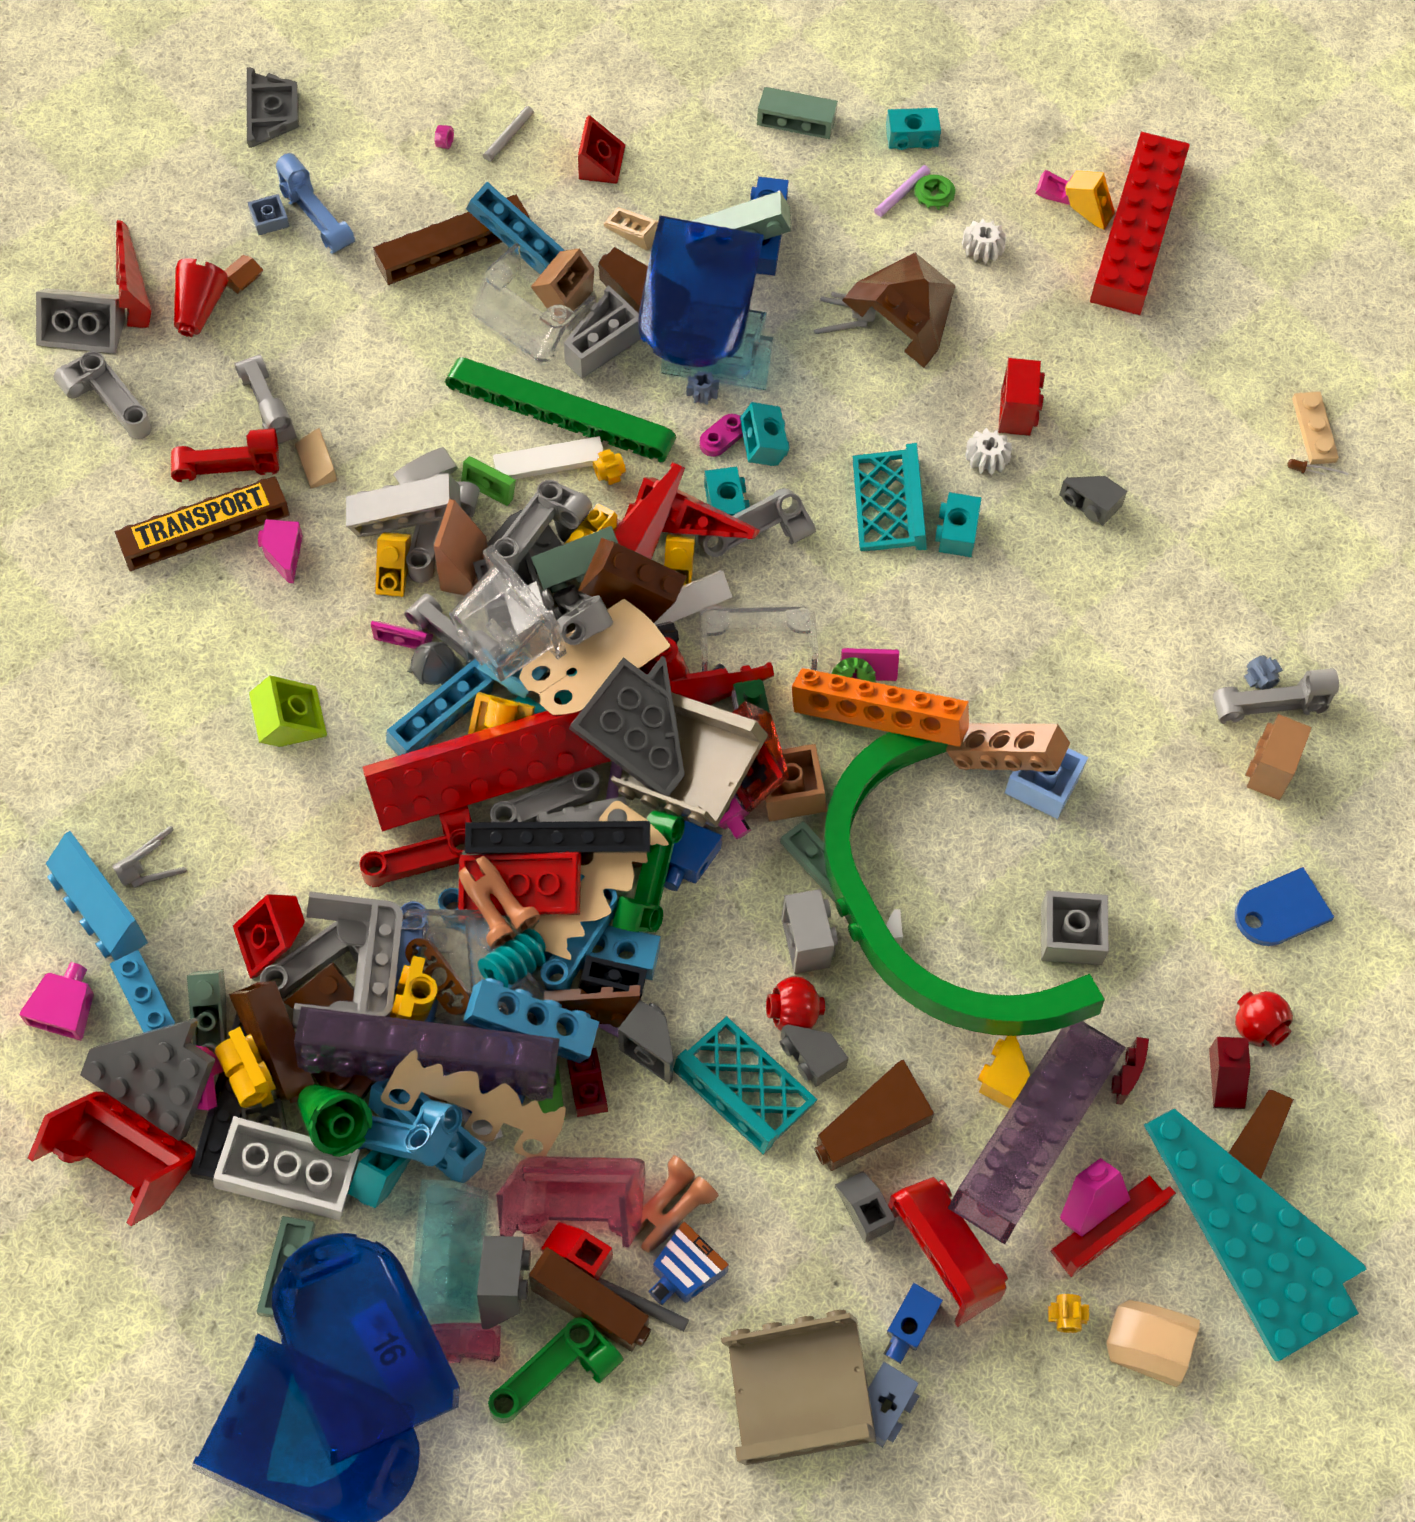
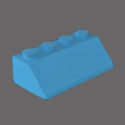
(94, 899)

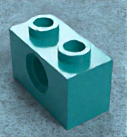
(913, 128)
(764, 434)
(725, 484)
(959, 510)

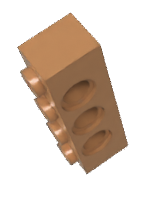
(1011, 747)

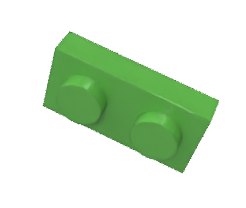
(489, 480)

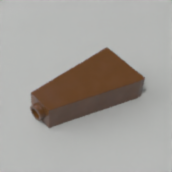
(624, 276)
(268, 1022)
(878, 1117)
(589, 1299)

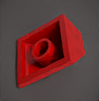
(268, 931)

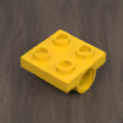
(495, 711)
(414, 992)
(245, 1069)

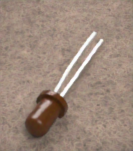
(1301, 466)

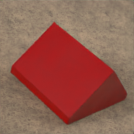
(599, 153)

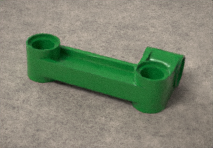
(644, 910)
(551, 1361)

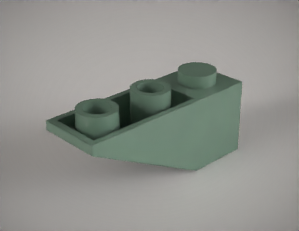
(208, 1005)

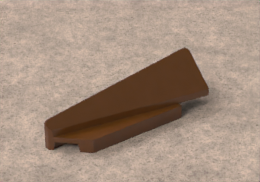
(1261, 1132)

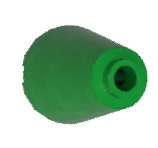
(334, 1119)

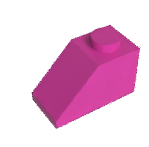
(281, 546)
(1094, 1197)

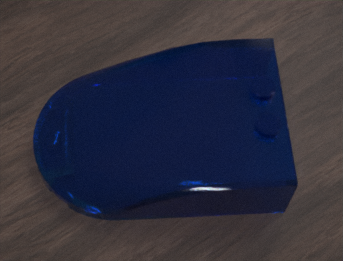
(698, 291)
(359, 1344)
(274, 1454)

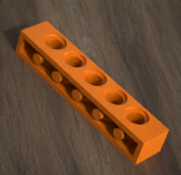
(881, 707)

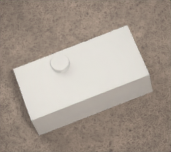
(284, 1169)

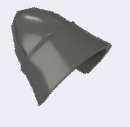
(434, 663)

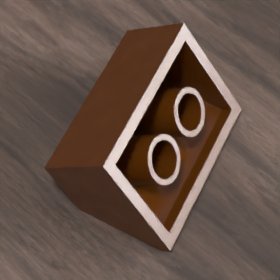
(625, 574)

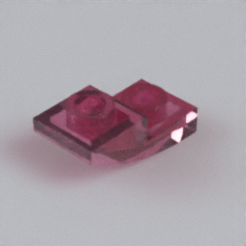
(468, 1341)

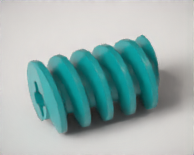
(514, 958)

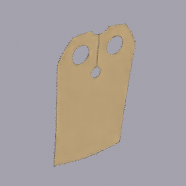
(595, 658)

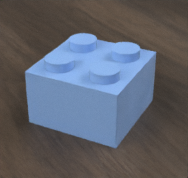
(1048, 789)

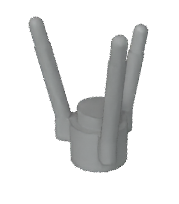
(861, 321)
(130, 868)

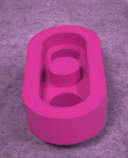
(723, 433)

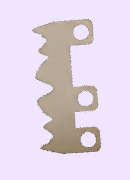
(603, 872)
(463, 1090)

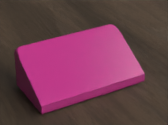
(399, 635)
(883, 661)

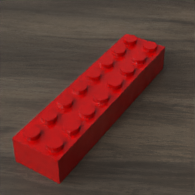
(1140, 223)
(477, 767)

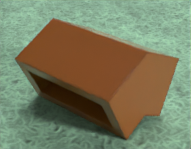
(242, 273)

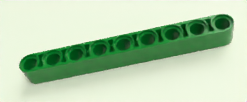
(561, 408)

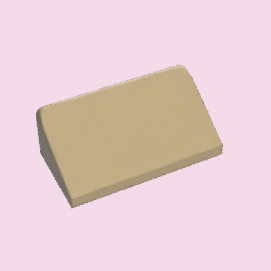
(316, 459)

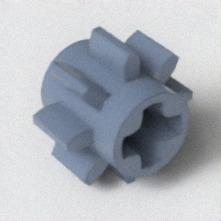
(702, 387)
(1263, 672)

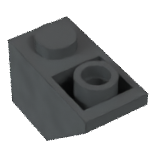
(1094, 496)
(815, 1051)
(866, 1206)

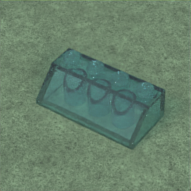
(449, 1249)

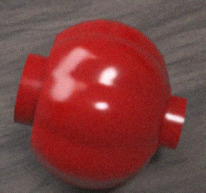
(794, 1003)
(1263, 1017)

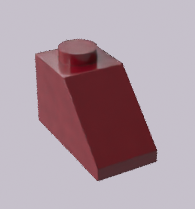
(1230, 1072)

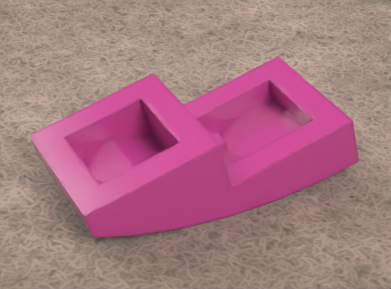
(1052, 187)

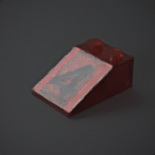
(769, 766)

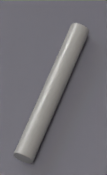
(508, 133)

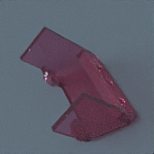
(573, 1191)

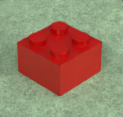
(1021, 396)

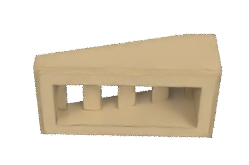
(642, 238)

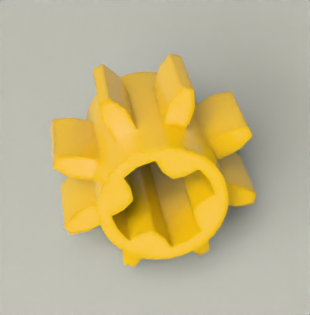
(609, 467)
(1068, 1313)

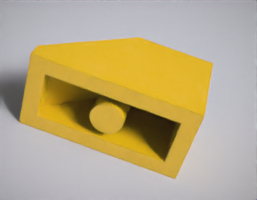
(1091, 197)

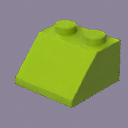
(286, 712)

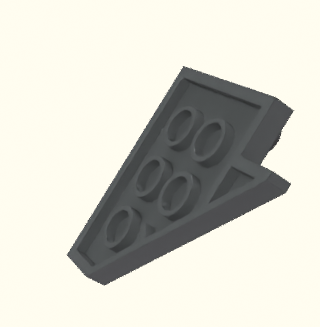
(635, 725)
(154, 1074)

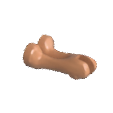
(480, 892)
(698, 1194)

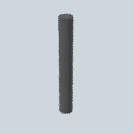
(648, 1307)

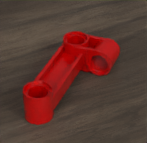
(259, 455)
(420, 856)

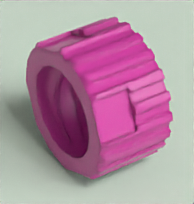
(444, 136)

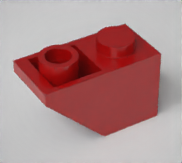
(580, 1249)

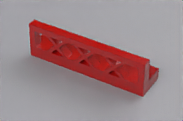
(1145, 1200)

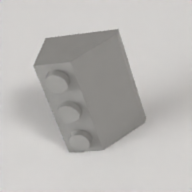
(78, 320)

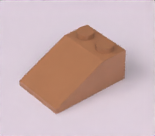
(456, 548)

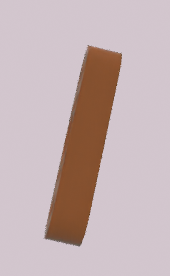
(459, 989)

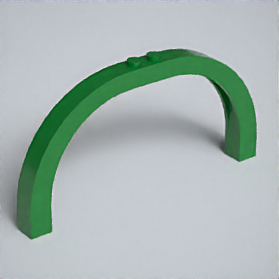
(944, 1001)

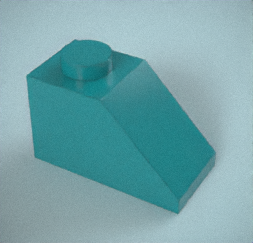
(376, 1177)

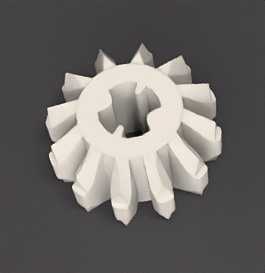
(984, 240)
(988, 451)

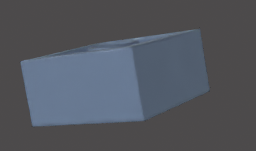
(268, 214)

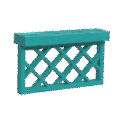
(912, 492)
(722, 1095)

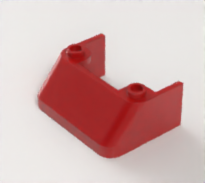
(120, 1143)
(950, 1247)

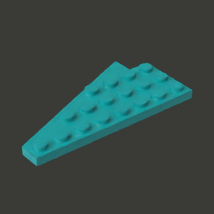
(1270, 1251)

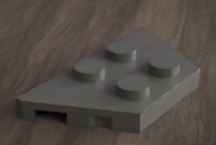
(270, 107)

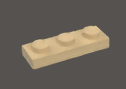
(1315, 428)

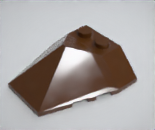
(911, 298)

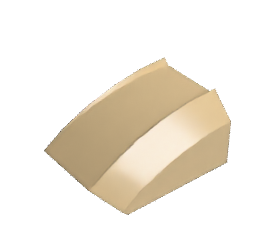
(1152, 1341)

